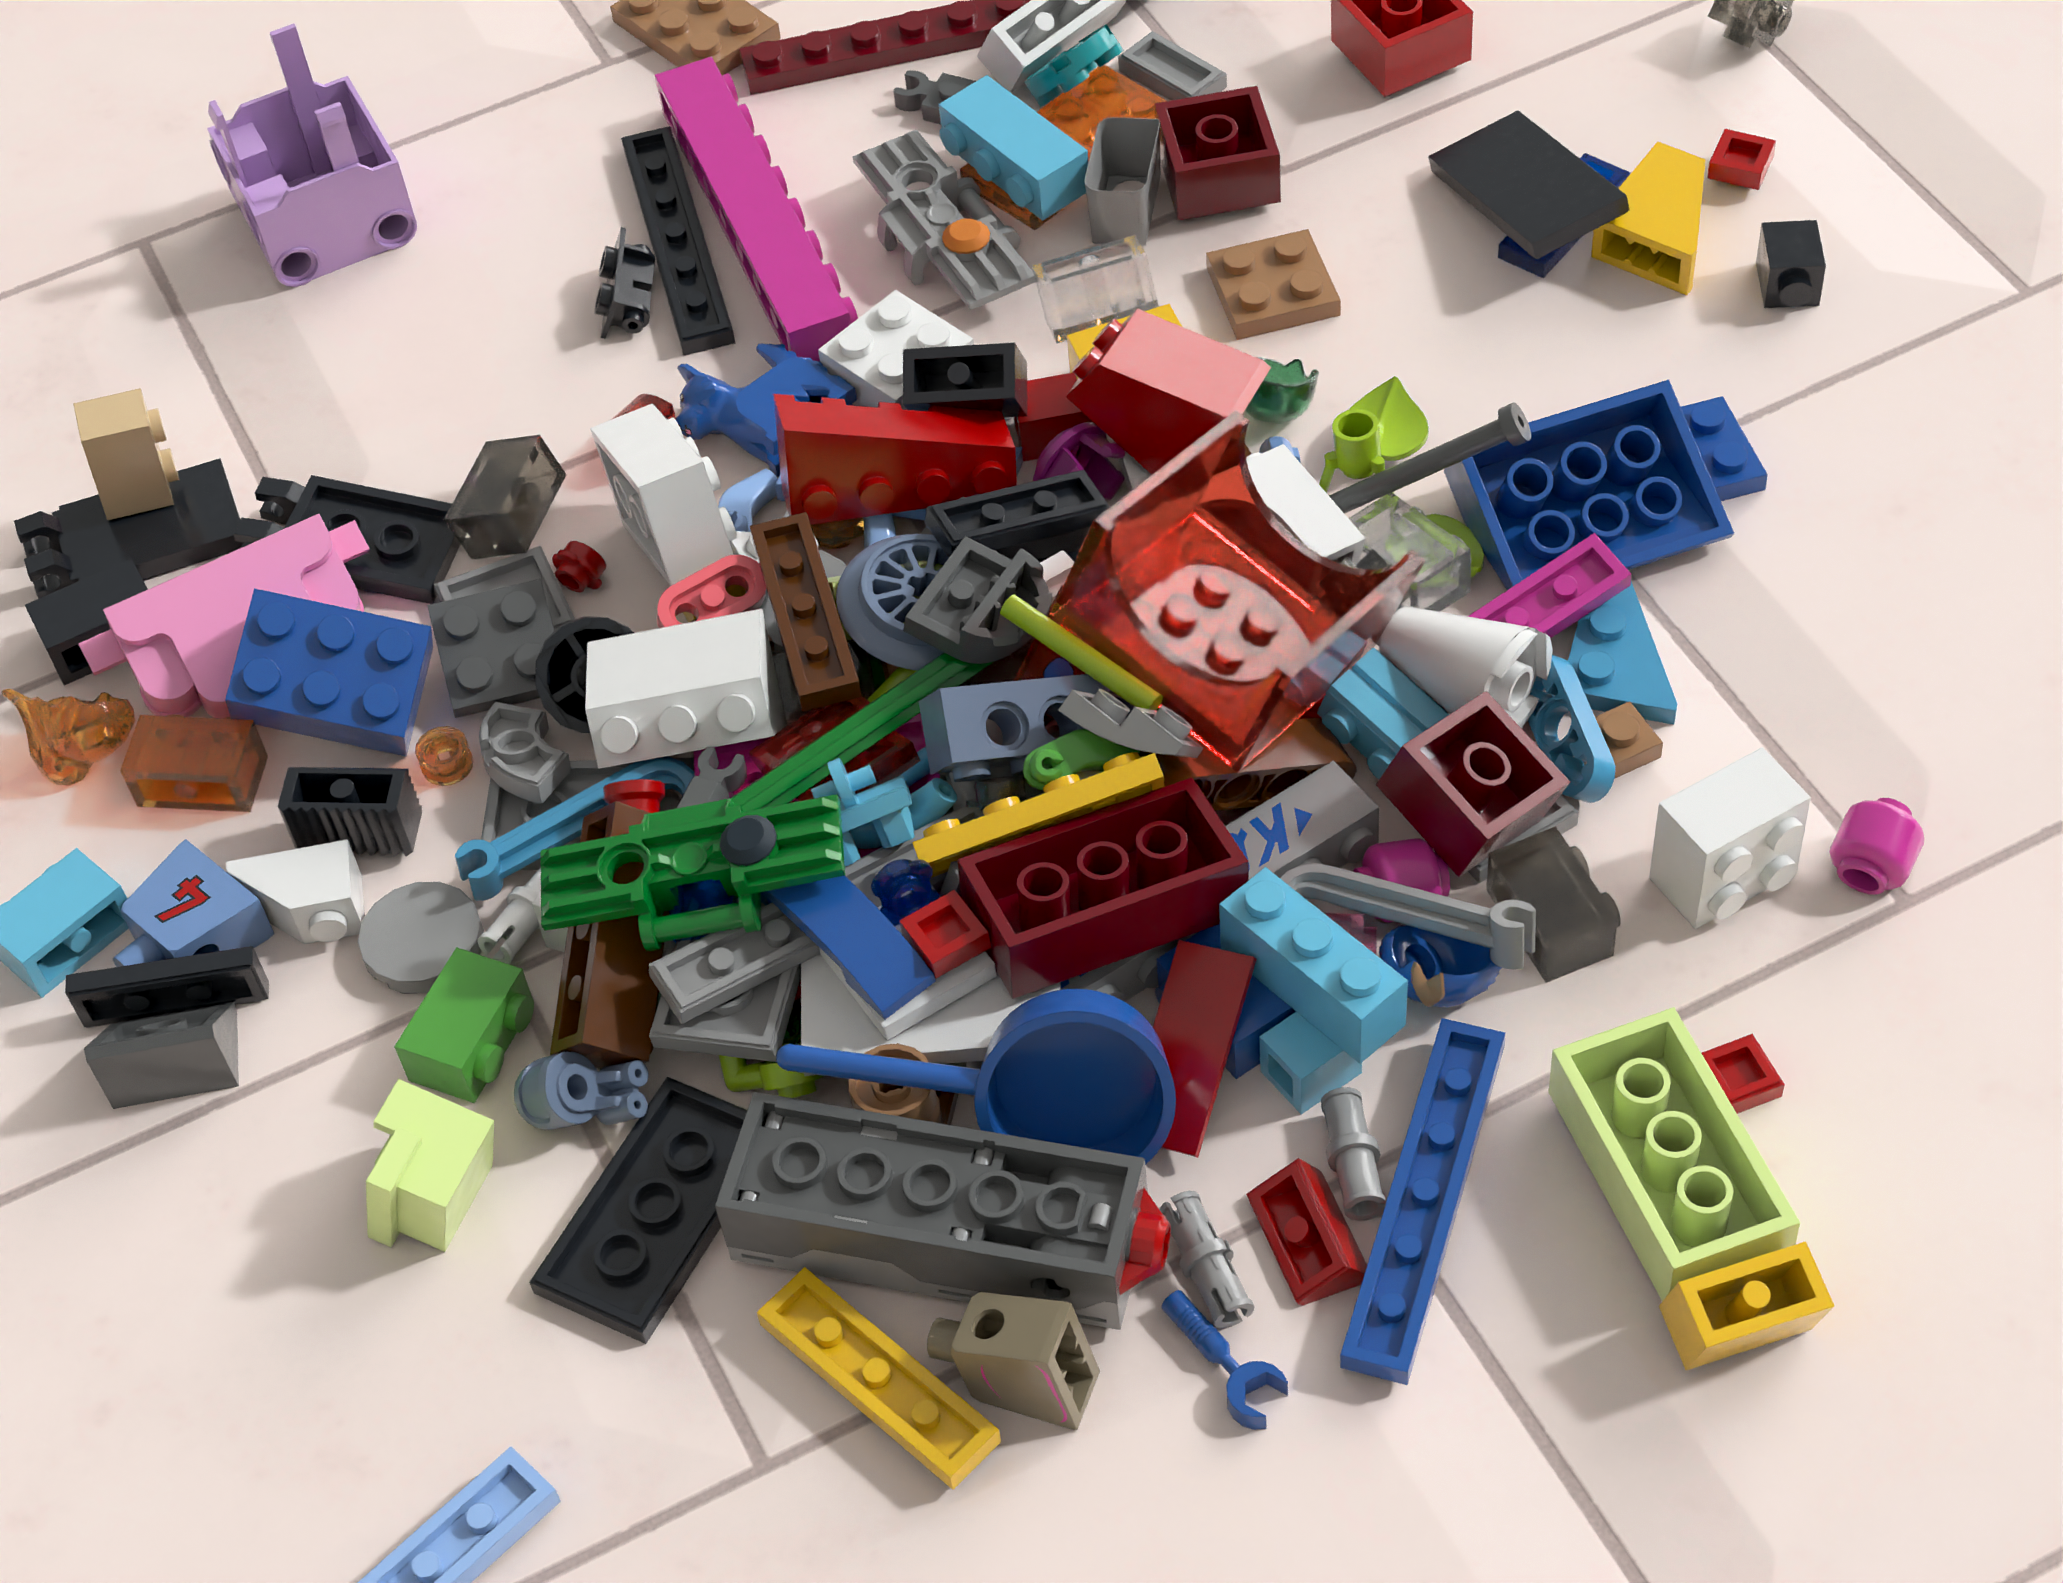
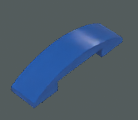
(858, 939)

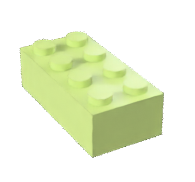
(1669, 1150)

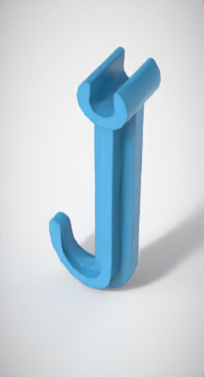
(491, 862)

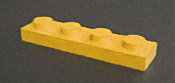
(1062, 801)
(879, 1378)

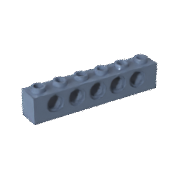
(958, 715)

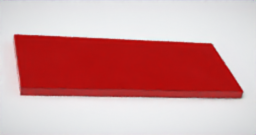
(1197, 1031)

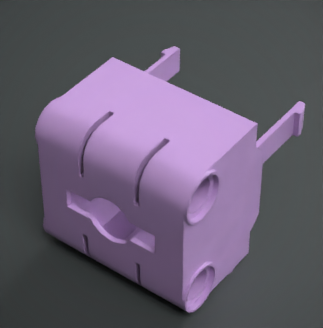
(312, 172)

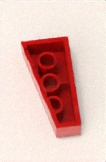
(885, 458)

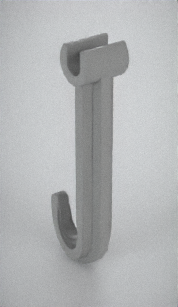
(1504, 928)

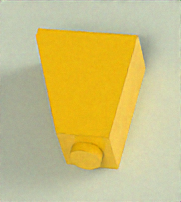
(1663, 221)

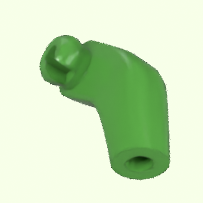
(1070, 755)

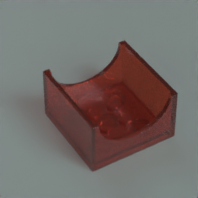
(1220, 601)

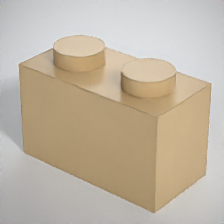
(125, 454)

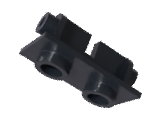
(629, 280)

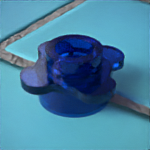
(898, 879)

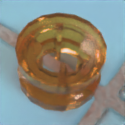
(449, 770)

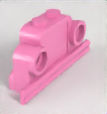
(189, 629)

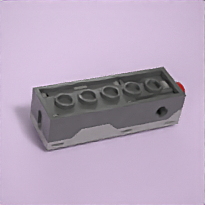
(939, 1208)

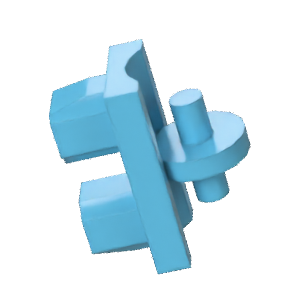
(883, 805)

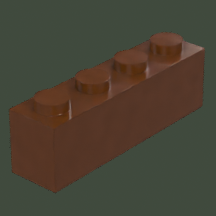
(605, 980)

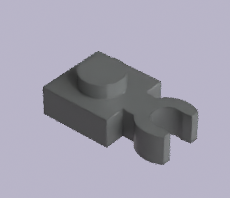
(928, 94)

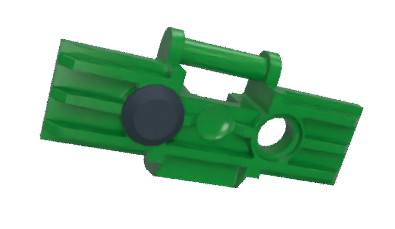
(690, 845)

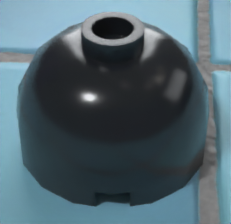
(563, 666)

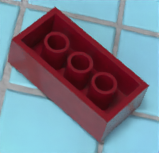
(1102, 886)

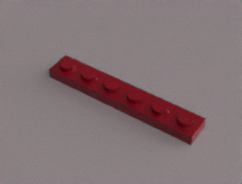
(872, 44)

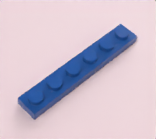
(1423, 1202)

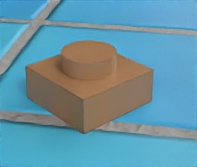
(1629, 738)

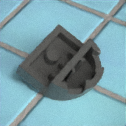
(965, 601)

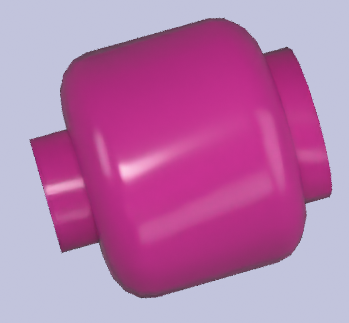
(1876, 845)
(1407, 863)

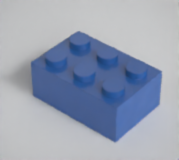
(330, 672)

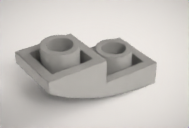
(1142, 730)

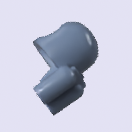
(570, 1091)

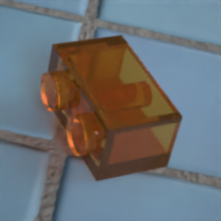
(194, 763)

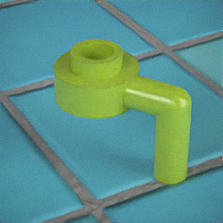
(766, 1075)

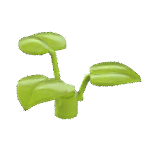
(1387, 428)

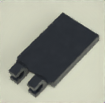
(404, 532)
(83, 542)

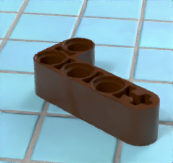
(1287, 760)

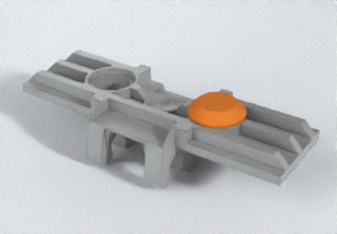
(971, 254)

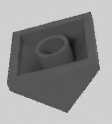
(166, 1055)

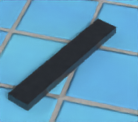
(678, 241)

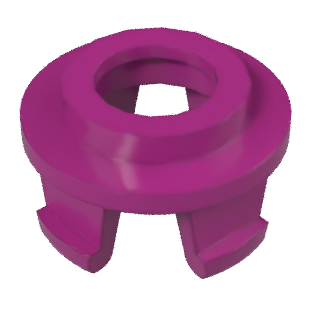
(1088, 454)

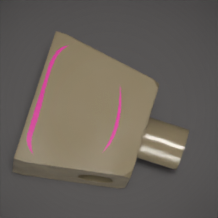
(1020, 1356)

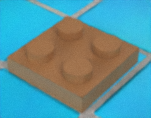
(1273, 284)

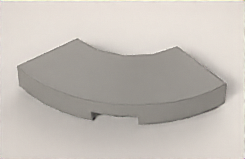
(517, 753)

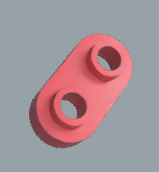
(706, 593)

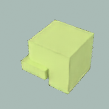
(427, 1167)

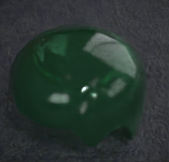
(1283, 393)

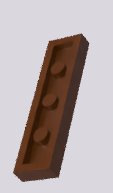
(805, 612)

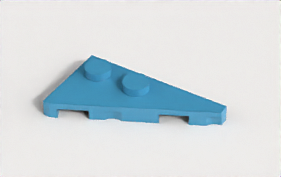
(1620, 660)

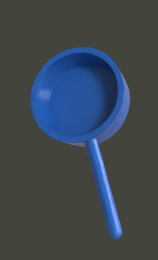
(1055, 1071)

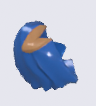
(1438, 967)

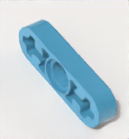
(1583, 739)

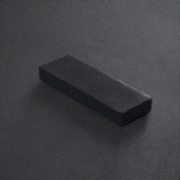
(1018, 513)
(167, 986)

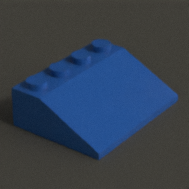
(1599, 469)

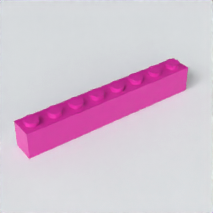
(753, 207)

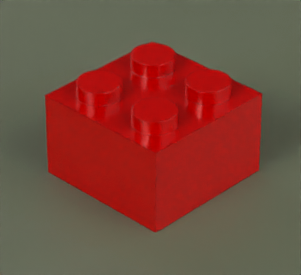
(1402, 39)

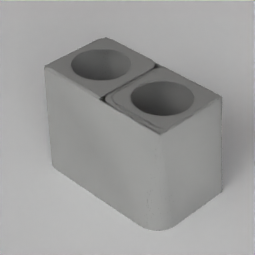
(1120, 153)

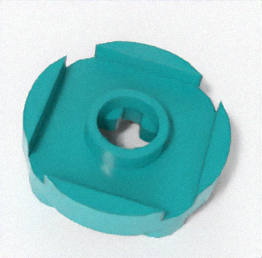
(1073, 65)

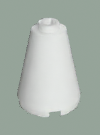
(1464, 656)

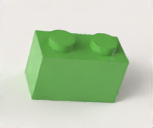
(465, 1025)

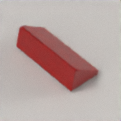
(1307, 1233)

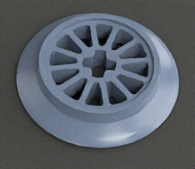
(879, 585)

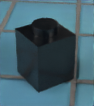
(1790, 264)

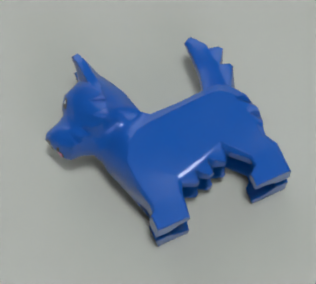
(749, 411)

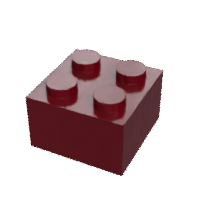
(1218, 153)
(1472, 783)

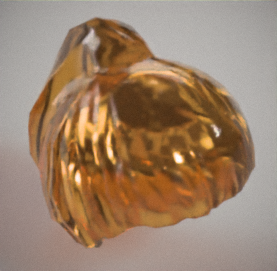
(72, 733)

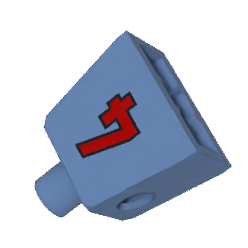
(190, 910)

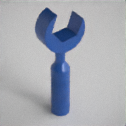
(1216, 1349)

